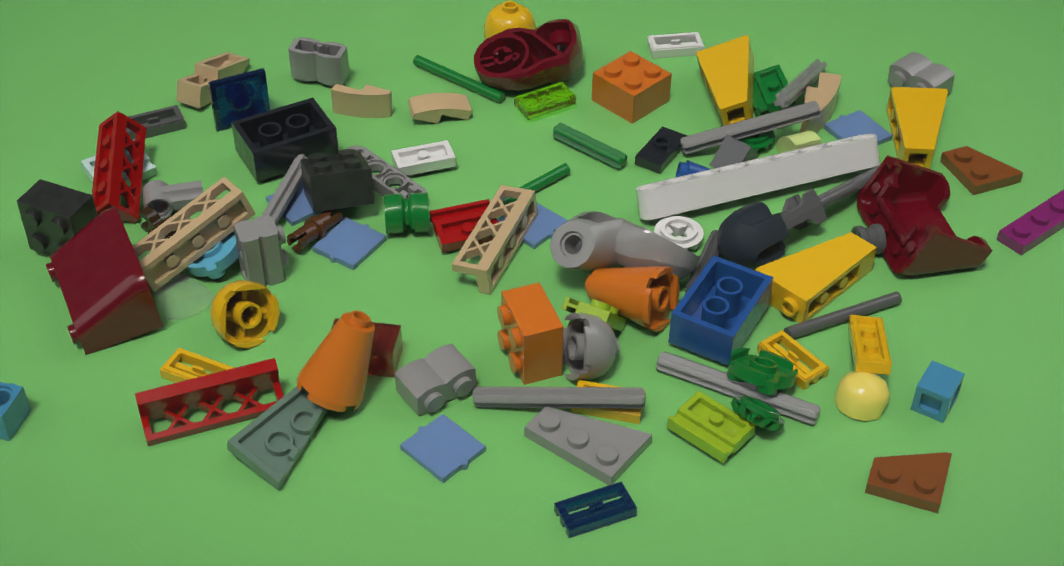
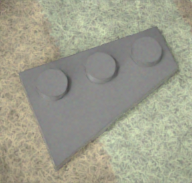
(588, 443)

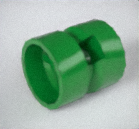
(406, 213)

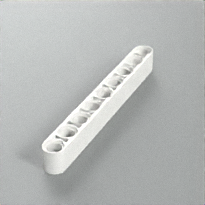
(757, 176)

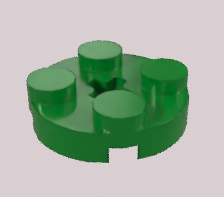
(765, 371)

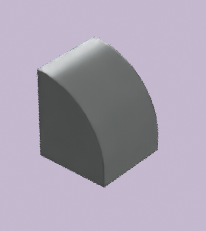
(733, 152)

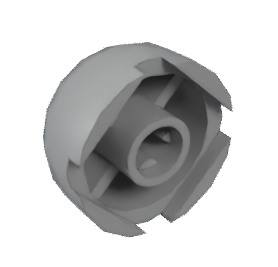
(588, 346)

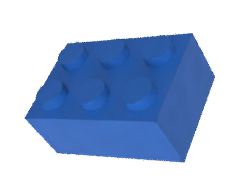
(720, 309)

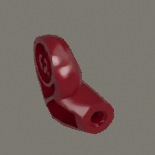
(530, 57)

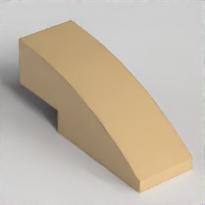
(194, 88)
(826, 97)

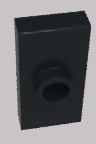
(660, 150)

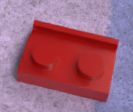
(455, 224)

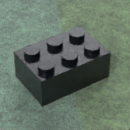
(276, 137)

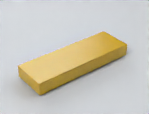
(869, 345)

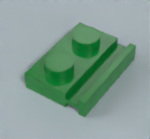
(765, 87)

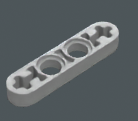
(389, 176)

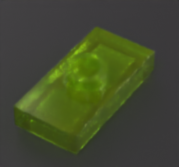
(544, 100)

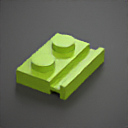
(597, 308)
(711, 426)

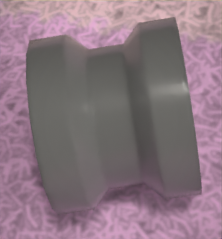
(874, 234)

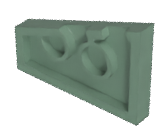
(278, 436)

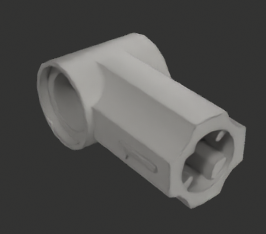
(170, 198)

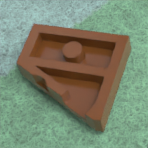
(979, 171)
(910, 479)

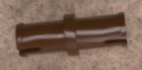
(314, 229)

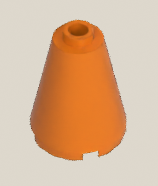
(638, 293)
(340, 364)

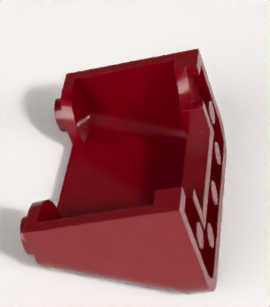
(908, 207)
(103, 285)

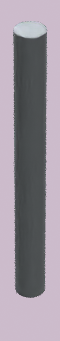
(843, 315)

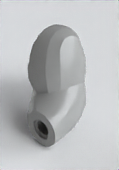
(602, 241)

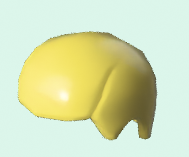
(862, 395)

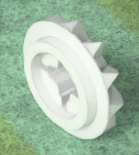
(680, 226)

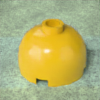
(508, 16)
(244, 313)

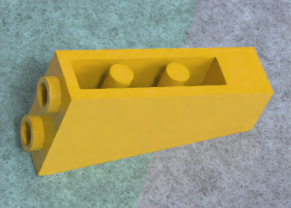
(729, 78)
(915, 122)
(818, 275)

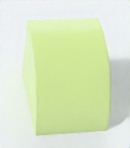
(797, 141)

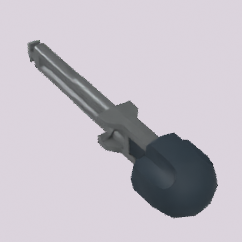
(756, 236)

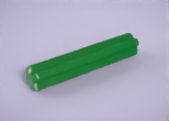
(590, 146)

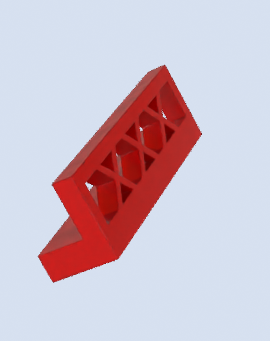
(111, 162)
(203, 392)

